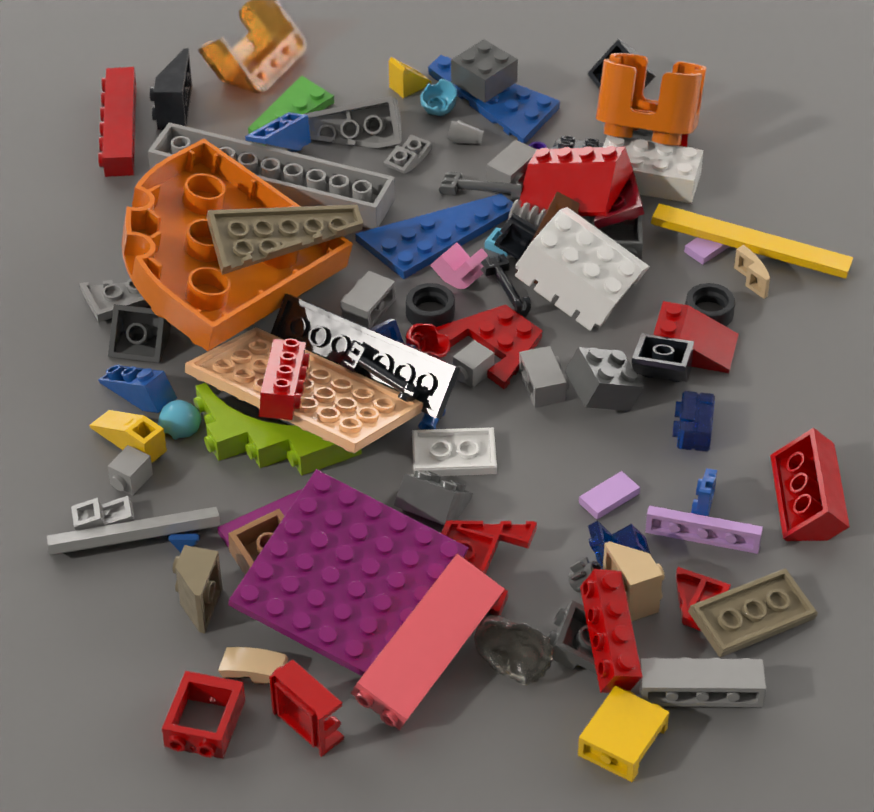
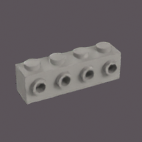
(703, 682)

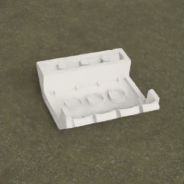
(580, 267)

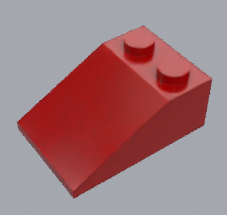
(712, 341)

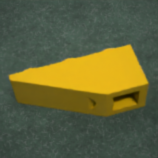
(132, 430)

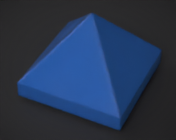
(180, 540)

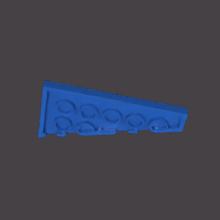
(515, 109)
(423, 239)

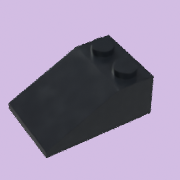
(172, 92)

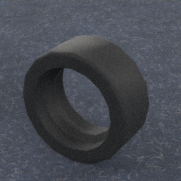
(430, 293)
(713, 293)

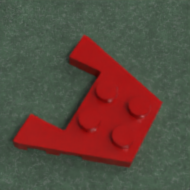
(501, 332)
(483, 542)

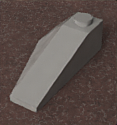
(359, 124)

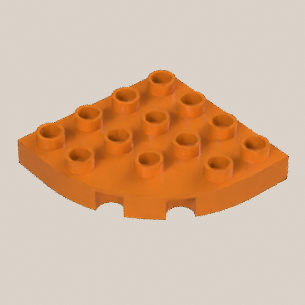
(174, 256)

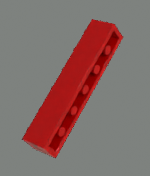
(119, 122)

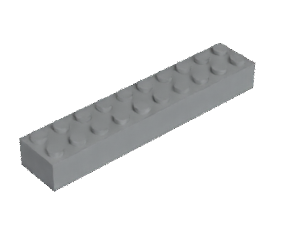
(295, 175)

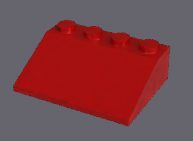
(583, 174)

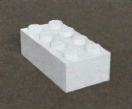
(662, 169)

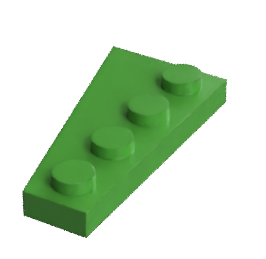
(299, 98)

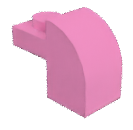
(458, 268)

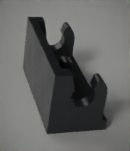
(516, 236)

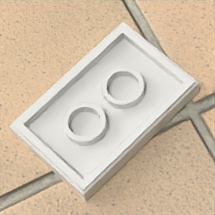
(455, 451)

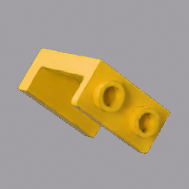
(622, 732)

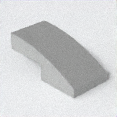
(94, 514)

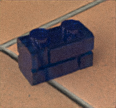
(695, 421)

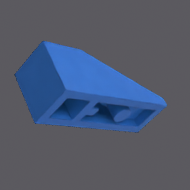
(286, 132)

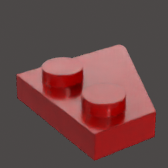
(694, 589)

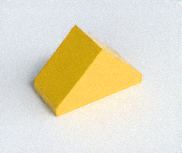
(405, 79)

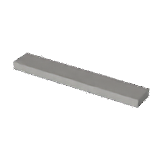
(133, 531)

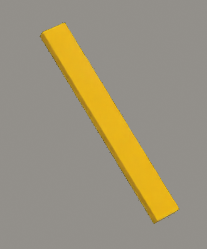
(756, 241)

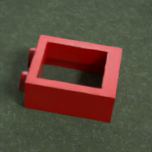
(207, 690)

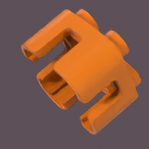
(626, 109)

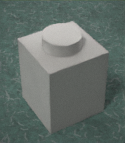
(473, 363)
(130, 470)

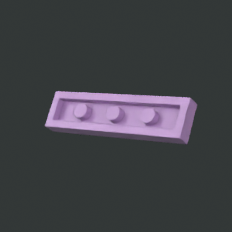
(703, 529)

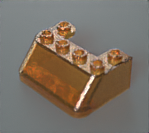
(262, 53)

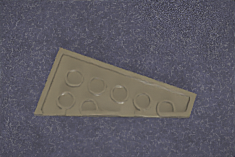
(262, 234)

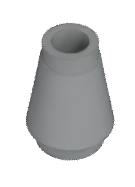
(464, 133)

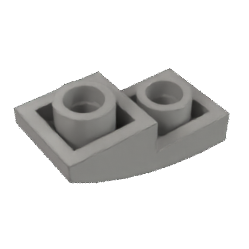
(409, 155)

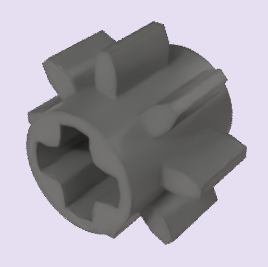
(581, 571)

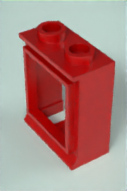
(305, 706)

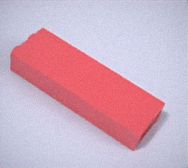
(427, 642)

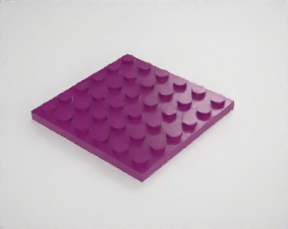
(343, 572)

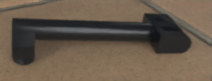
(498, 268)
(407, 391)

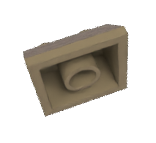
(198, 583)

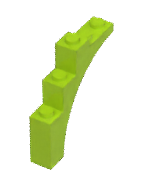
(266, 442)

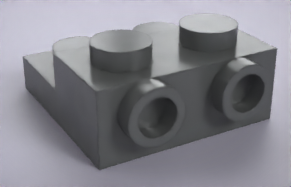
(572, 638)

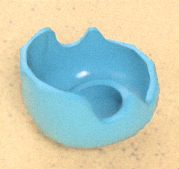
(439, 98)
(179, 419)

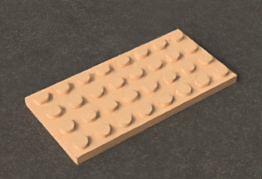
(334, 401)

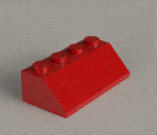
(809, 489)

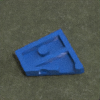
(705, 492)

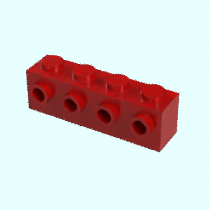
(284, 379)
(610, 630)

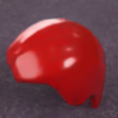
(428, 340)

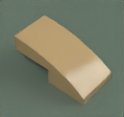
(756, 273)
(251, 662)

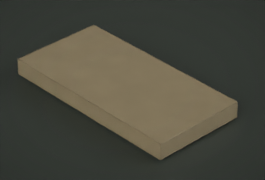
(752, 612)

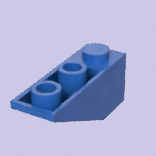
(140, 386)

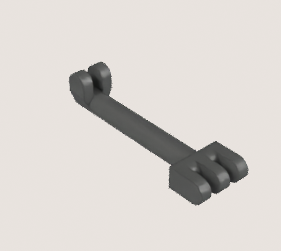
(453, 181)

